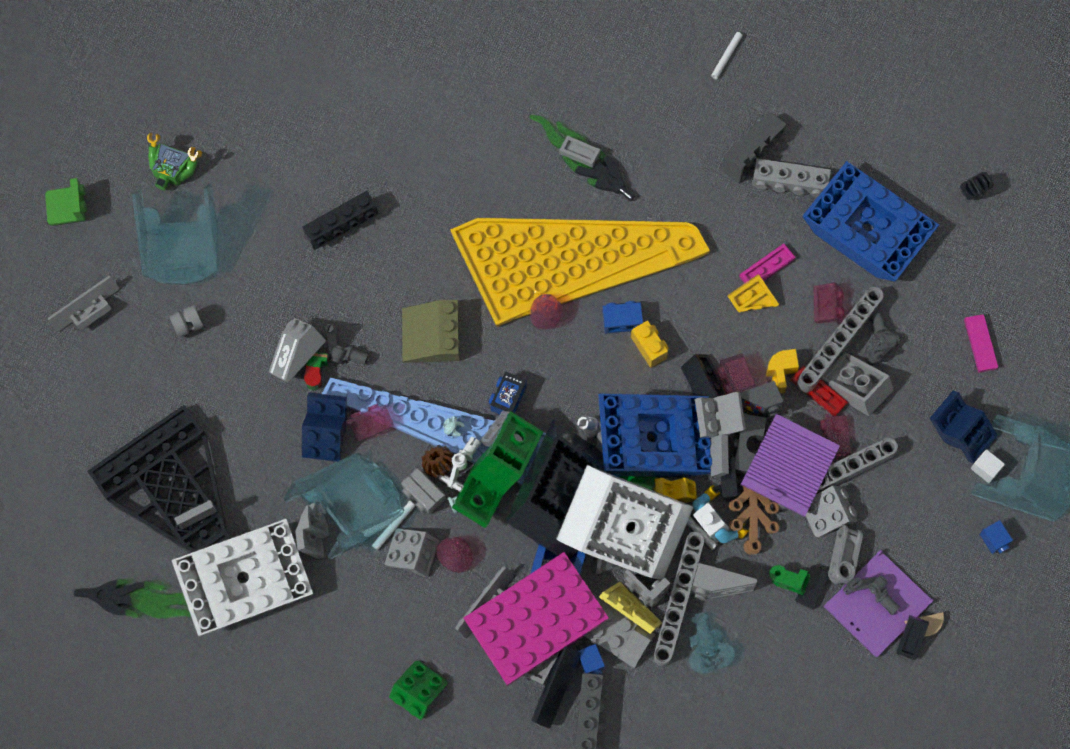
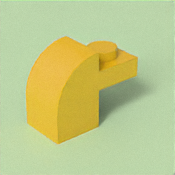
(780, 364)
(681, 489)

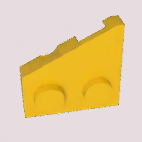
(752, 295)

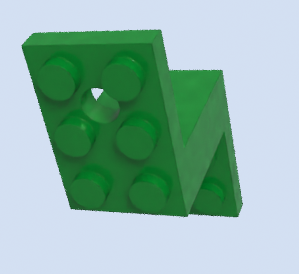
(497, 469)

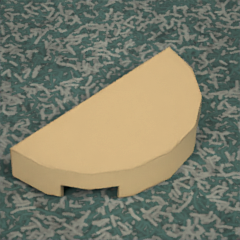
(935, 623)

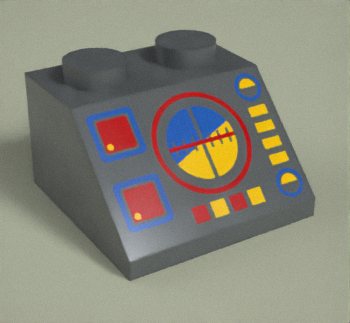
(762, 401)

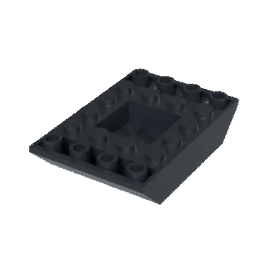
(544, 494)

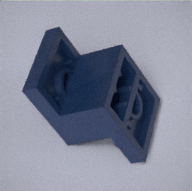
(963, 426)
(324, 427)

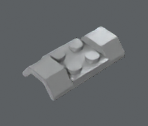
(620, 636)

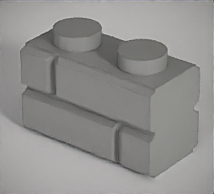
(423, 491)

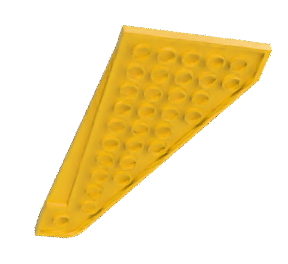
(566, 258)

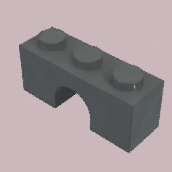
(754, 432)

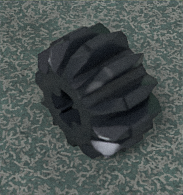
(976, 185)

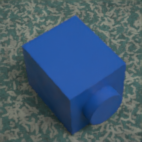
(996, 537)
(591, 660)

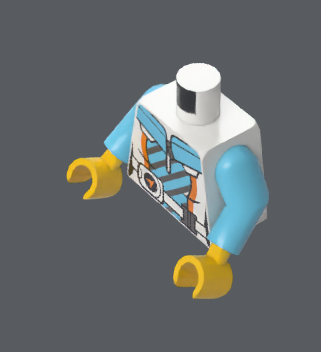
(712, 520)

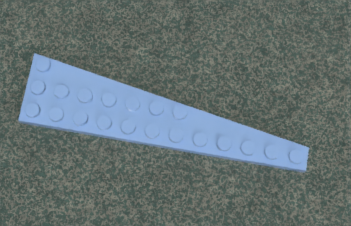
(421, 418)

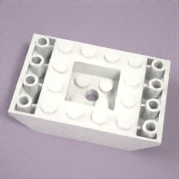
(600, 518)
(212, 585)

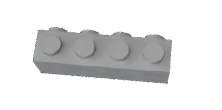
(790, 177)

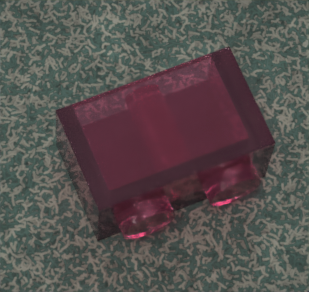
(736, 374)

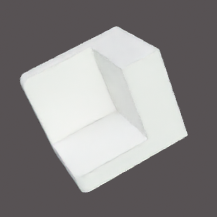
(987, 466)

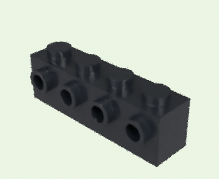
(340, 220)

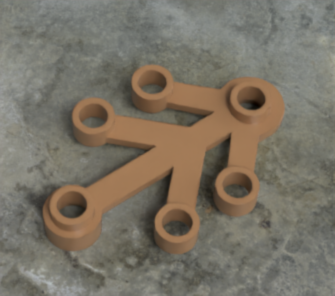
(754, 513)

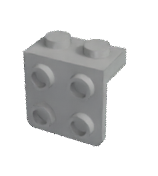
(830, 511)

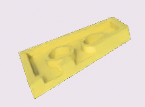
(629, 605)

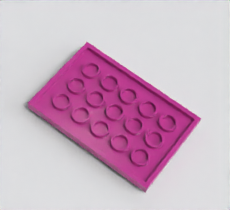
(536, 618)

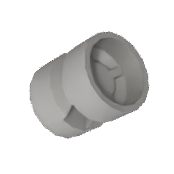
(186, 321)

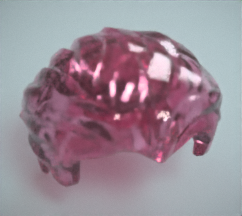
(545, 311)
(454, 554)

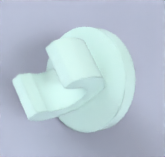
(450, 425)

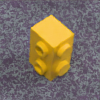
(649, 344)

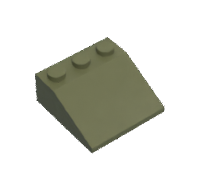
(431, 332)

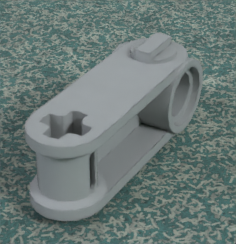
(845, 555)

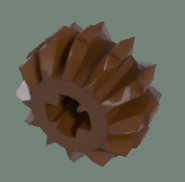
(437, 461)

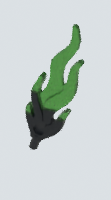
(607, 176)
(110, 596)

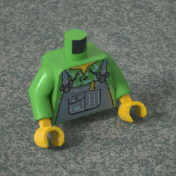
(169, 163)

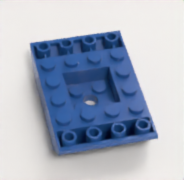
(858, 200)
(672, 422)

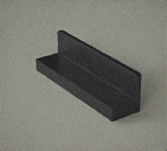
(703, 376)
(556, 687)

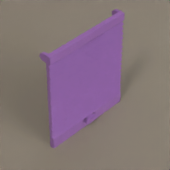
(790, 465)
(875, 623)

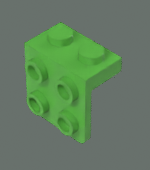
(66, 204)

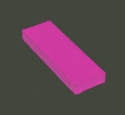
(769, 264)
(981, 343)

